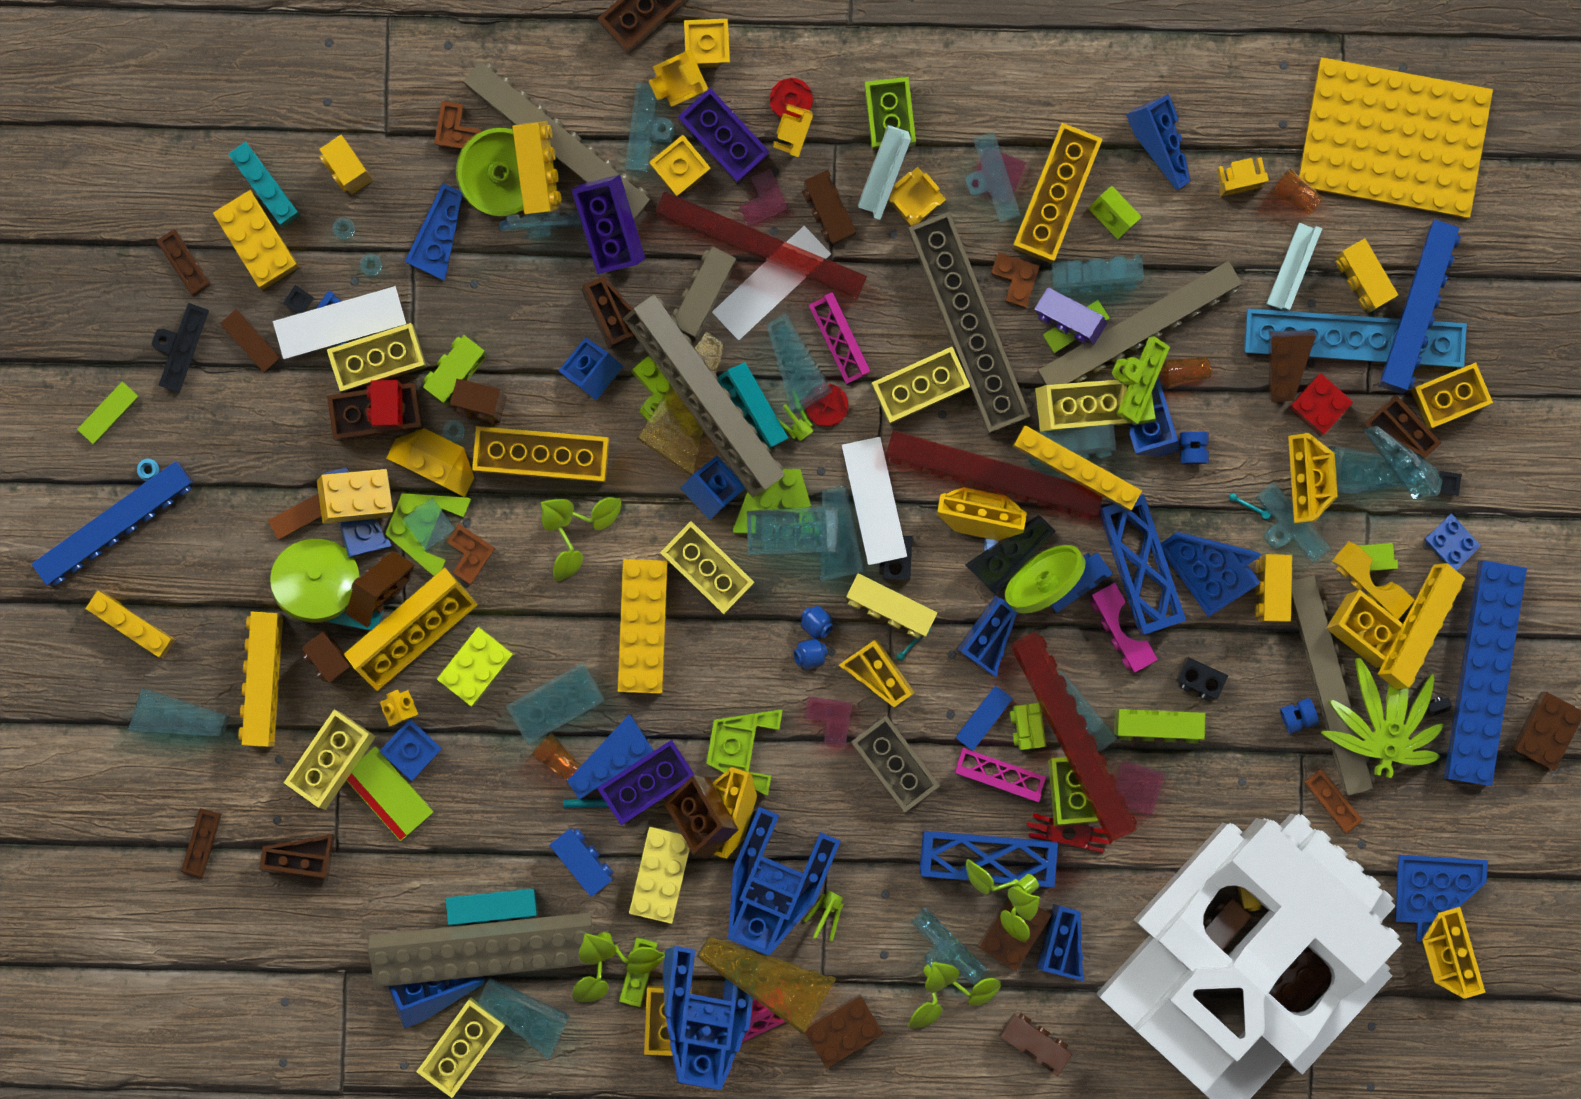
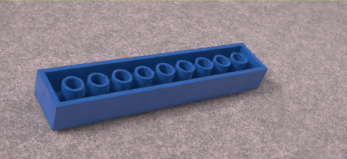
(1485, 673)

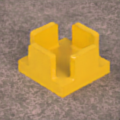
(708, 41)
(678, 79)
(793, 130)
(680, 166)
(1242, 177)
(916, 196)

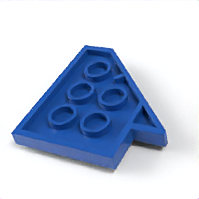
(1211, 569)
(1433, 886)

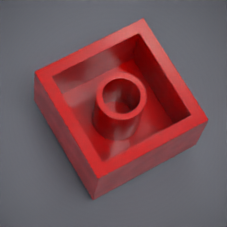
(385, 404)
(1320, 404)

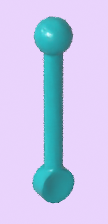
(1264, 514)
(901, 655)

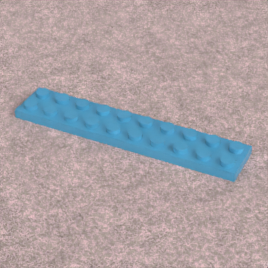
(1354, 336)

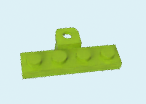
(1140, 377)
(654, 382)

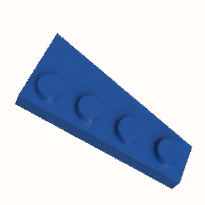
(435, 239)
(361, 535)

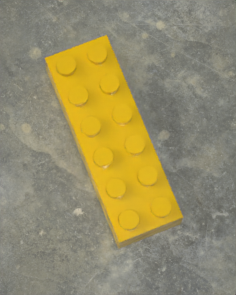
(1057, 193)
(540, 454)
(642, 626)
(410, 629)
(262, 679)

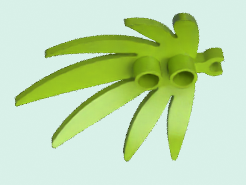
(1390, 736)

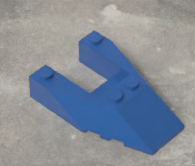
(769, 895)
(702, 1029)

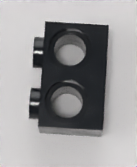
(905, 564)
(1203, 673)

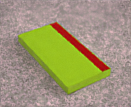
(388, 794)

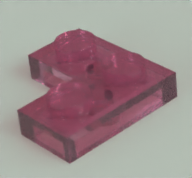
(769, 202)
(837, 717)

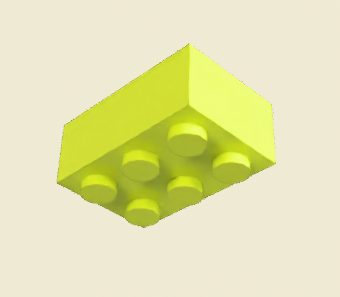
(475, 666)

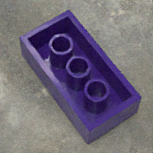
(723, 136)
(608, 224)
(646, 782)

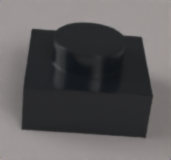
(298, 300)
(1450, 483)
(1438, 706)

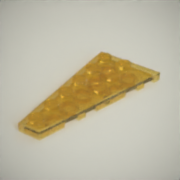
(672, 427)
(776, 984)

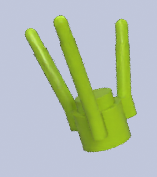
(800, 428)
(831, 903)

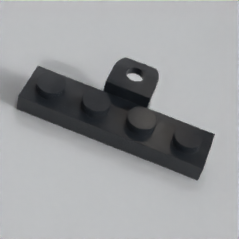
(180, 346)

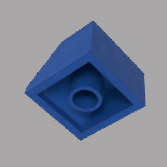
(591, 368)
(712, 487)

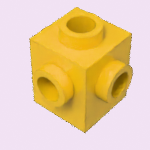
(398, 707)

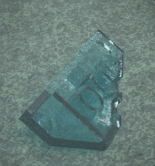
(1362, 471)
(1414, 472)

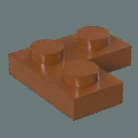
(449, 128)
(1021, 275)
(475, 552)

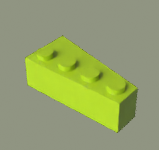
(1161, 724)

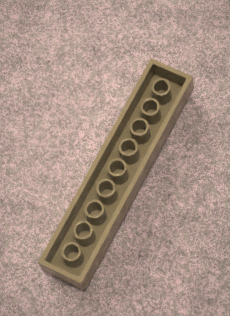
(968, 322)
(703, 395)
(478, 949)

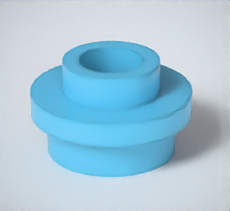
(141, 469)

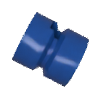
(1194, 455)
(1306, 712)

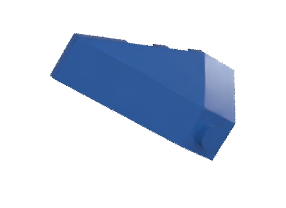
(1157, 132)
(1156, 437)
(422, 1000)

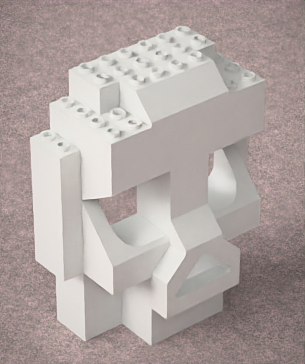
(1312, 902)

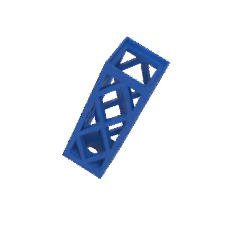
(1163, 578)
(1047, 864)

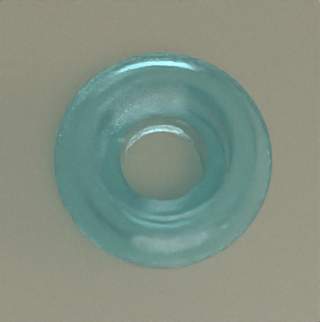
(343, 221)
(366, 259)
(453, 423)

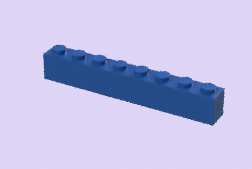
(1419, 307)
(112, 524)

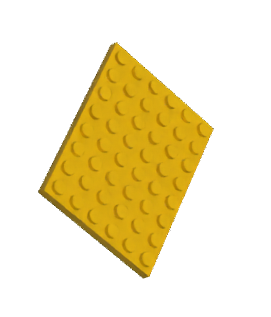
(1395, 137)

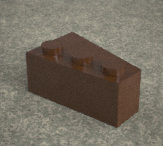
(828, 208)
(608, 311)
(1287, 362)
(1404, 426)
(377, 586)
(300, 858)
(1225, 922)
(1036, 1043)

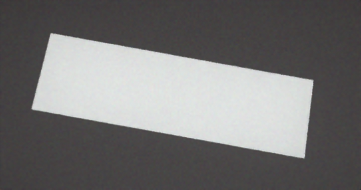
(764, 289)
(339, 322)
(874, 500)

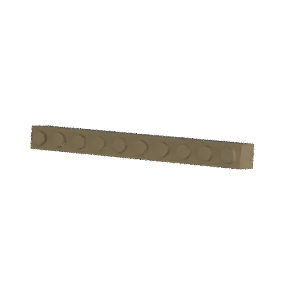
(568, 149)
(1141, 326)
(1328, 679)

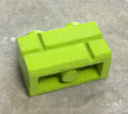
(1028, 726)

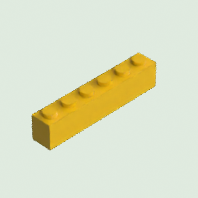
(1077, 468)
(1421, 626)

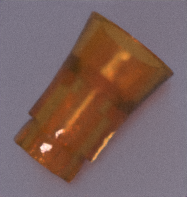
(1297, 192)
(1185, 371)
(556, 757)

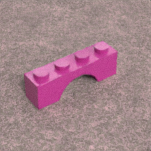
(1136, 653)

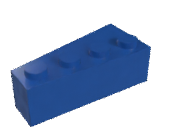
(618, 752)

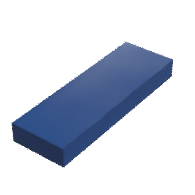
(984, 718)

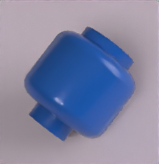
(816, 622)
(810, 654)

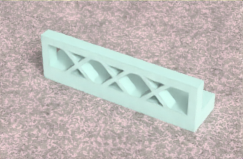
(884, 171)
(1293, 267)

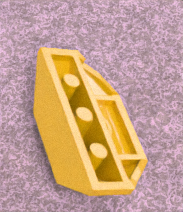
(434, 459)
(1311, 477)
(981, 514)
(739, 797)
(1452, 954)

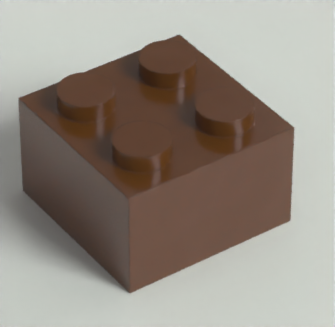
(327, 657)

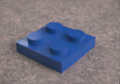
(410, 749)

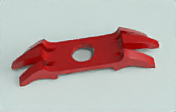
(1081, 837)

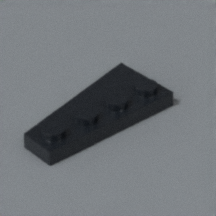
(1010, 554)

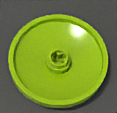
(490, 173)
(1045, 579)
(313, 580)

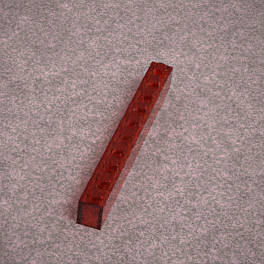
(761, 245)
(993, 473)
(1073, 737)

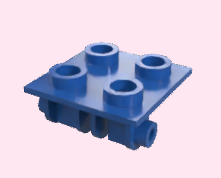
(1452, 542)

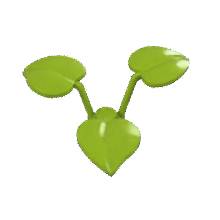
(558, 514)
(1019, 895)
(598, 949)
(939, 977)

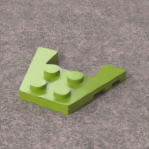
(785, 493)
(403, 536)
(733, 743)

